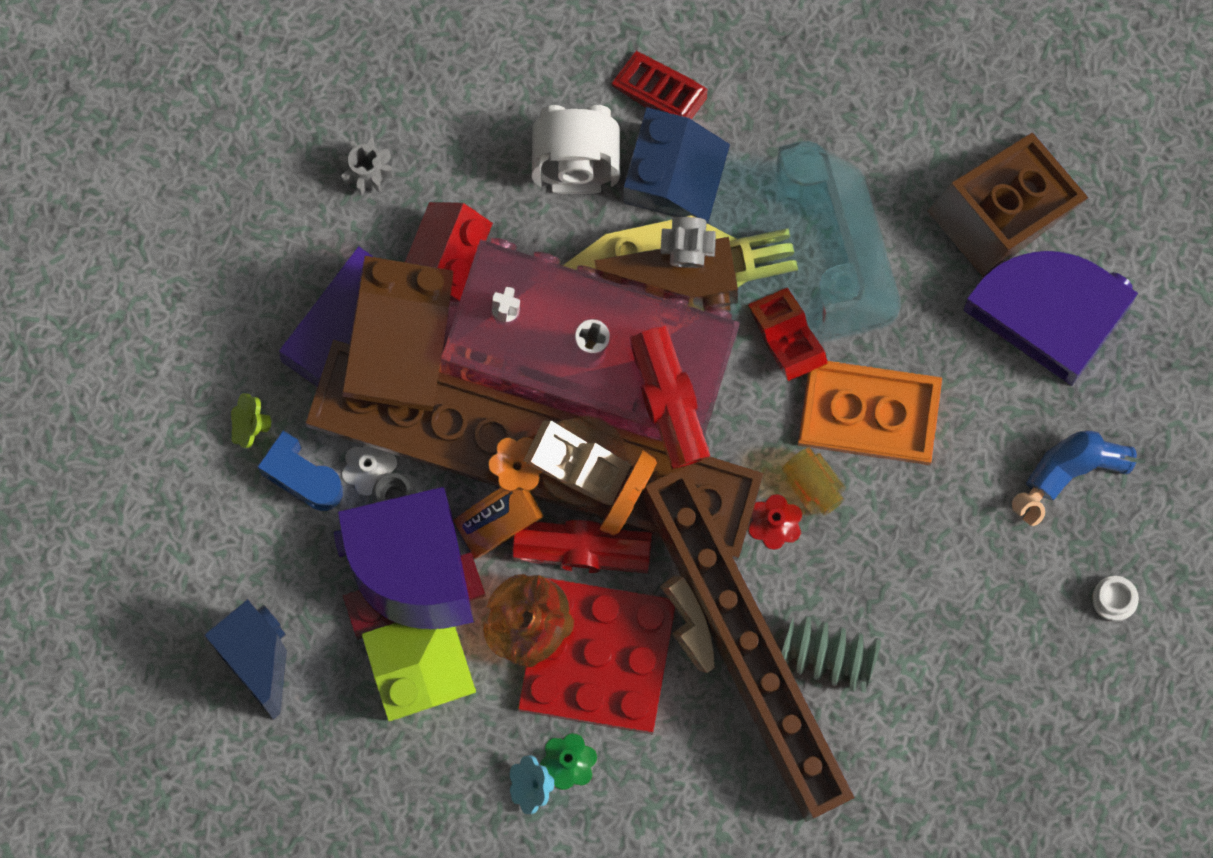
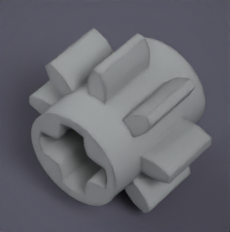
(359, 175)
(688, 242)

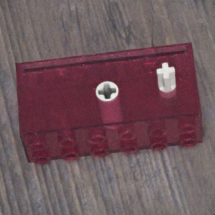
(528, 328)

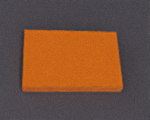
(871, 412)

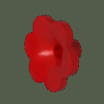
(775, 532)

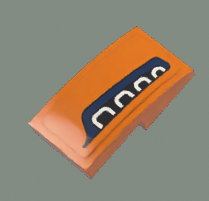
(497, 519)

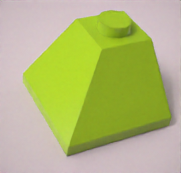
(417, 668)

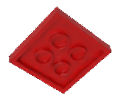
(609, 663)

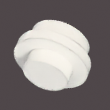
(1115, 598)

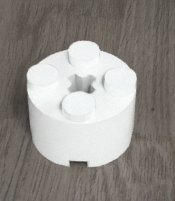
(575, 149)

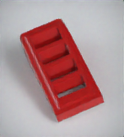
(695, 92)

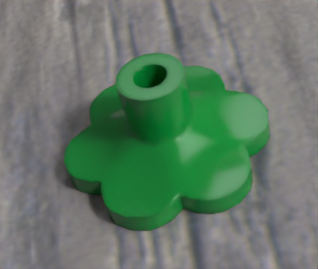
(569, 773)

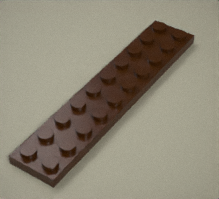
(474, 418)

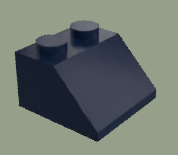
(675, 166)
(254, 652)

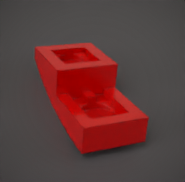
(788, 334)

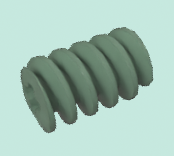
(830, 653)

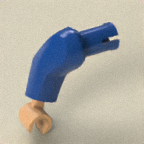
(1068, 459)

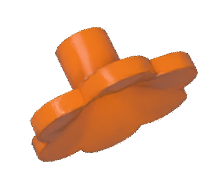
(511, 453)

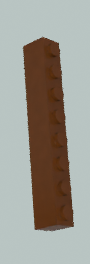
(746, 645)

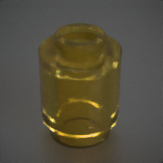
(814, 482)

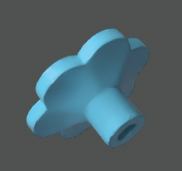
(530, 784)

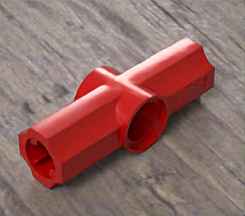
(669, 397)
(583, 546)

